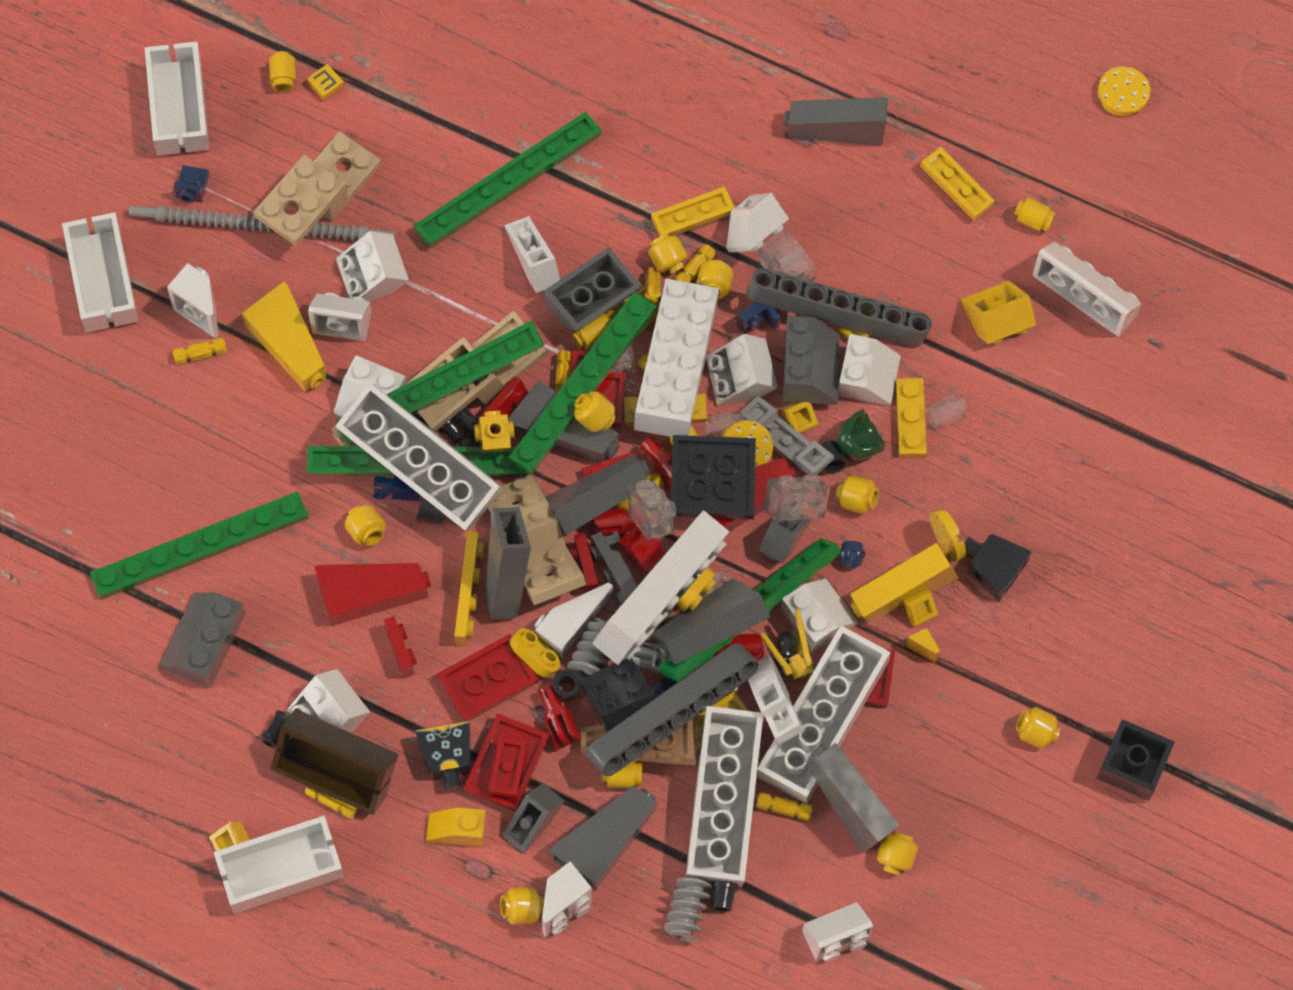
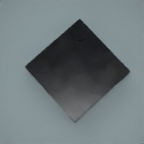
(713, 476)

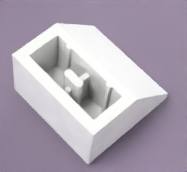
(753, 222)
(372, 267)
(741, 370)
(331, 700)
(565, 897)
(838, 932)

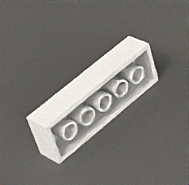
(676, 358)
(419, 457)
(661, 589)
(825, 711)
(724, 795)

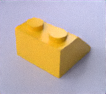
(999, 312)

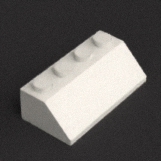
(1086, 288)

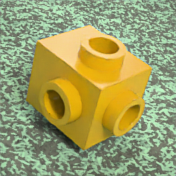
(494, 442)

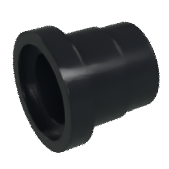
(839, 461)
(429, 513)
(566, 676)
(723, 895)

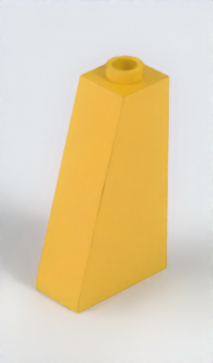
(284, 334)
(886, 593)

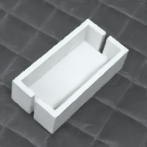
(177, 99)
(100, 273)
(278, 864)

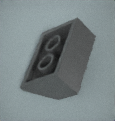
(590, 291)
(810, 362)
(203, 637)

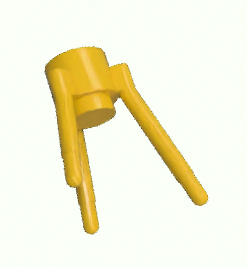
(800, 664)

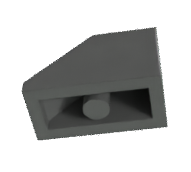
(782, 538)
(532, 817)

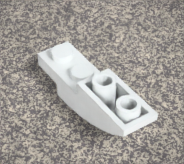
(775, 701)

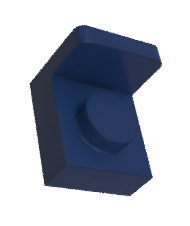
(191, 184)
(755, 316)

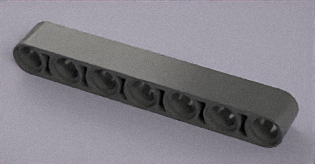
(826, 305)
(672, 709)

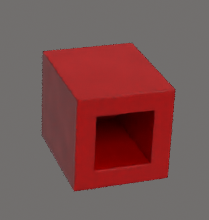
(641, 551)

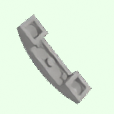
(786, 440)

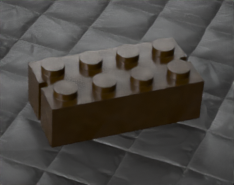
(334, 761)

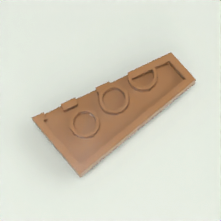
(674, 749)

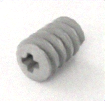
(588, 656)
(685, 909)

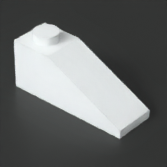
(533, 254)
(569, 620)

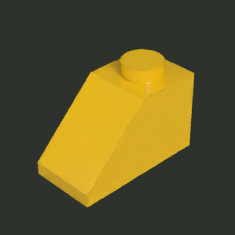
(457, 827)

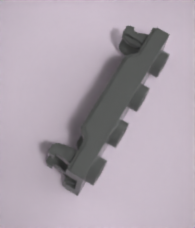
(614, 567)

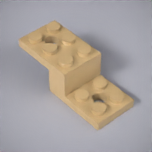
(317, 188)
(485, 388)
(546, 540)

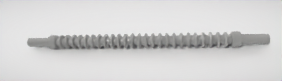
(162, 214)

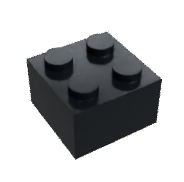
(616, 693)
(1135, 760)

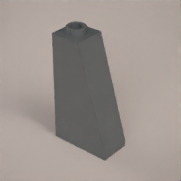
(838, 120)
(576, 439)
(596, 493)
(506, 562)
(713, 620)
(851, 797)
(605, 836)

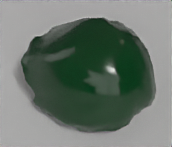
(859, 437)

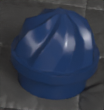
(852, 554)

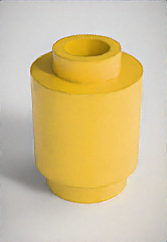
(282, 72)
(1034, 214)
(589, 335)
(626, 777)

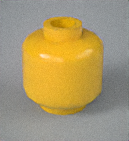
(667, 254)
(716, 274)
(594, 411)
(857, 494)
(365, 525)
(1037, 727)
(897, 853)
(521, 905)

